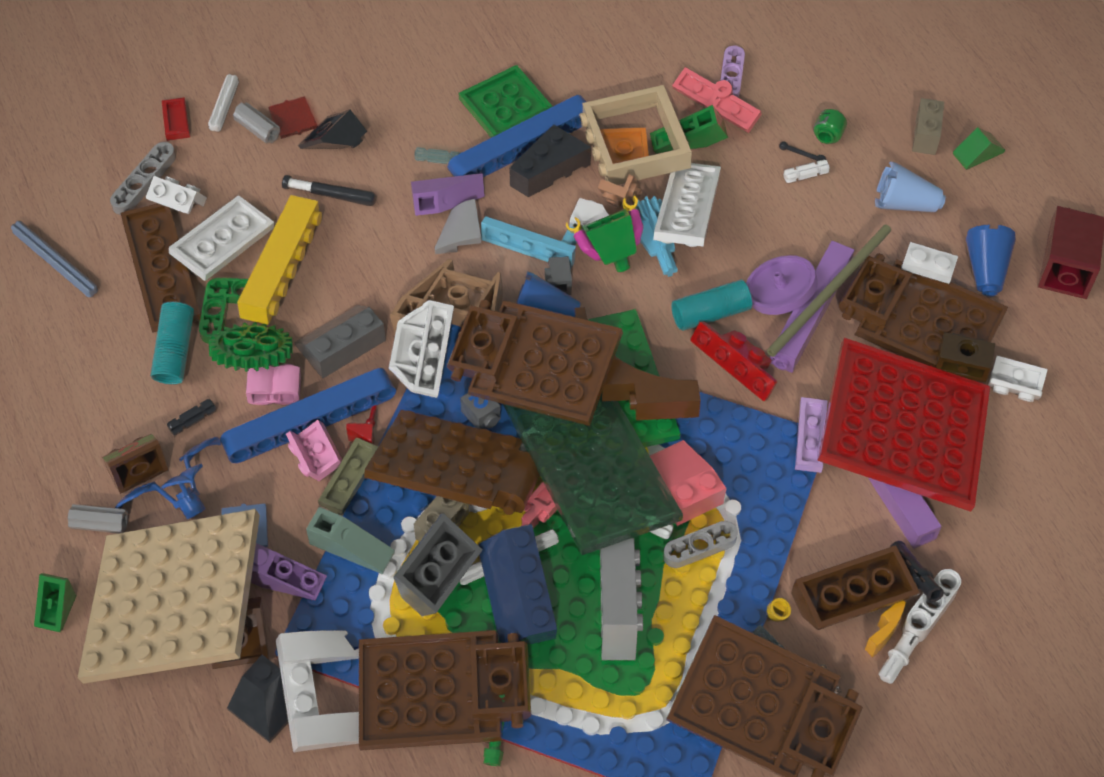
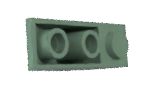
(347, 540)

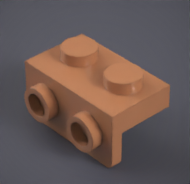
(616, 193)

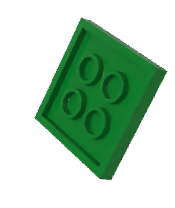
(504, 101)

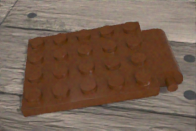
(914, 311)
(535, 359)
(455, 462)
(441, 689)
(765, 703)

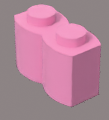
(274, 385)

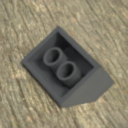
(342, 340)
(435, 566)

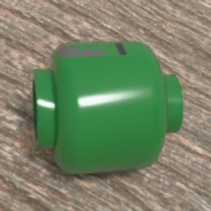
(830, 126)

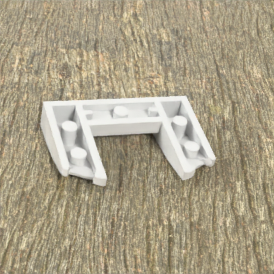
(295, 657)

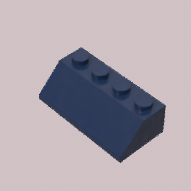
(517, 586)

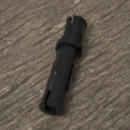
(929, 587)

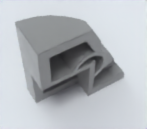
(460, 228)

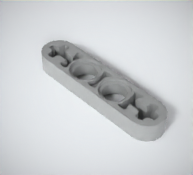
(139, 176)

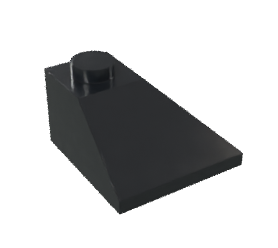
(336, 132)
(261, 699)

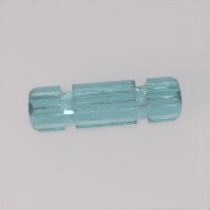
(434, 155)

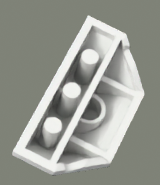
(421, 347)

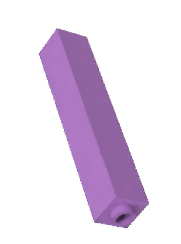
(832, 262)
(910, 513)

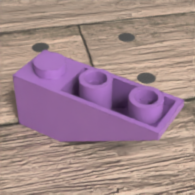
(445, 193)
(284, 574)

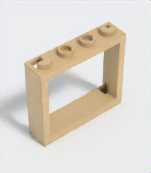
(642, 167)

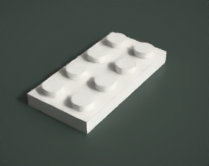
(221, 238)

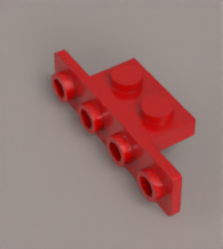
(737, 357)

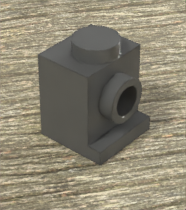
(559, 274)

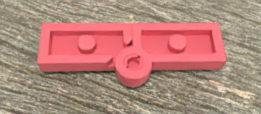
(718, 95)

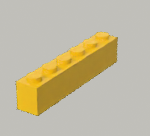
(279, 260)

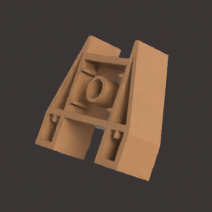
(451, 288)

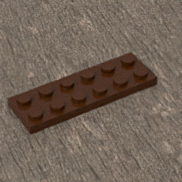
(159, 274)

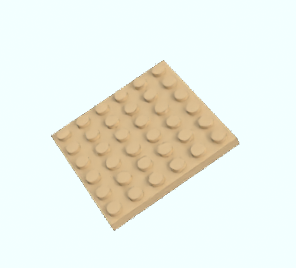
(171, 597)

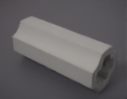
(256, 122)
(97, 518)

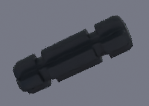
(191, 417)

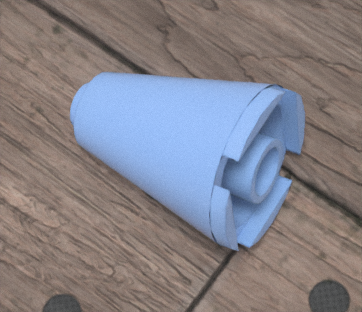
(907, 191)

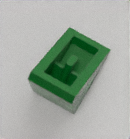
(977, 148)
(53, 602)

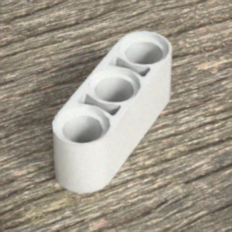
(928, 616)

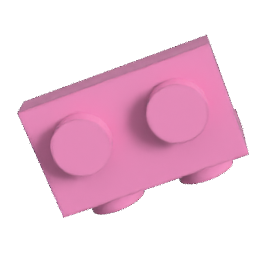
(315, 451)

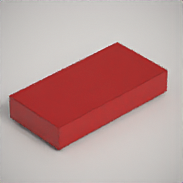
(175, 119)

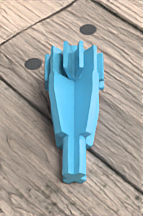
(649, 214)

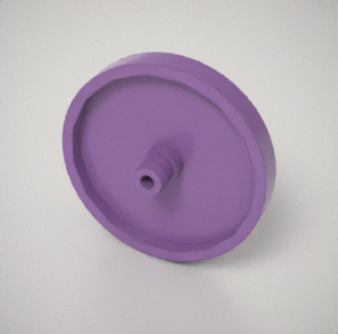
(782, 284)

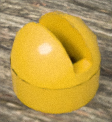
(780, 606)

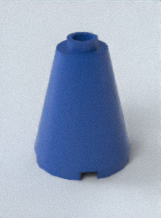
(990, 256)
(545, 296)

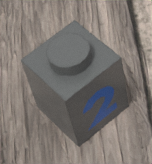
(480, 412)

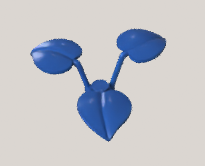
(187, 499)

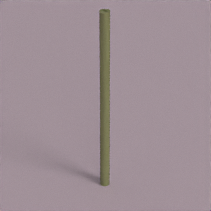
(827, 292)

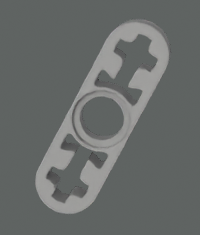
(705, 534)

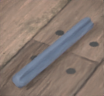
(53, 258)

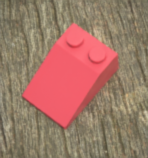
(689, 480)

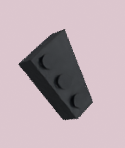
(547, 160)

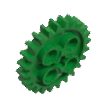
(250, 346)

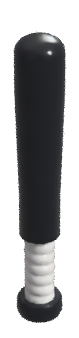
(338, 192)

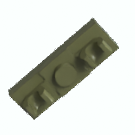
(347, 477)

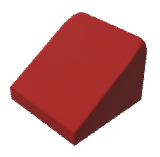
(360, 430)

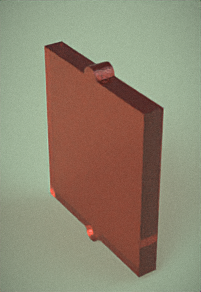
(293, 117)

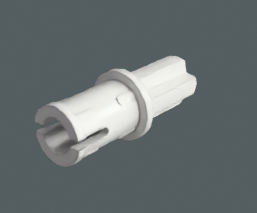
(898, 657)

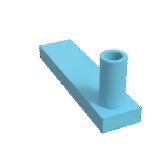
(527, 241)

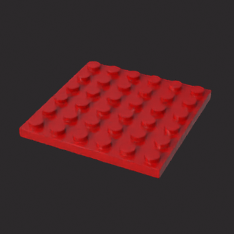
(905, 424)

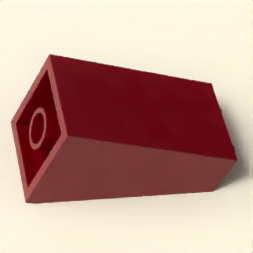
(1072, 252)

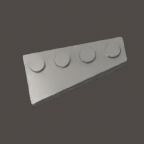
(620, 600)

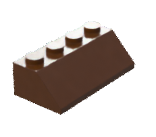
(854, 588)

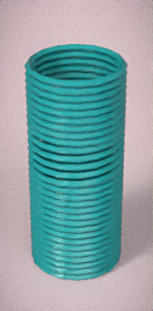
(709, 307)
(172, 337)

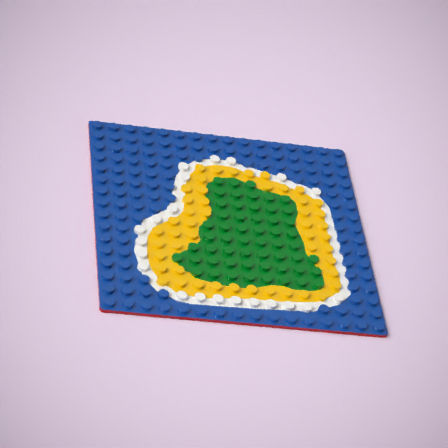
(586, 708)

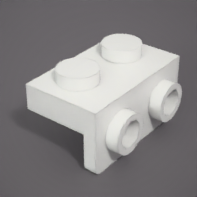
(173, 195)
(929, 262)
(1017, 378)

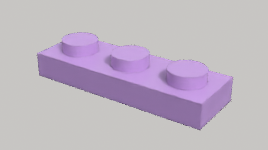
(810, 431)

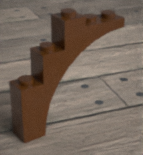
(649, 394)

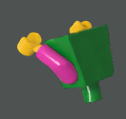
(611, 237)

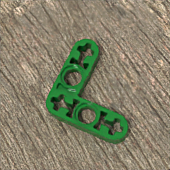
(219, 300)

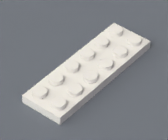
(687, 205)

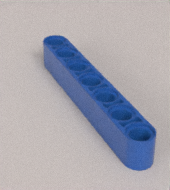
(514, 142)
(326, 406)

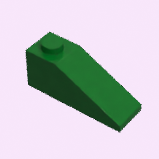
(699, 128)

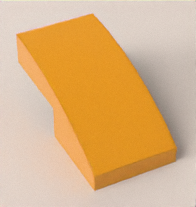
(887, 624)

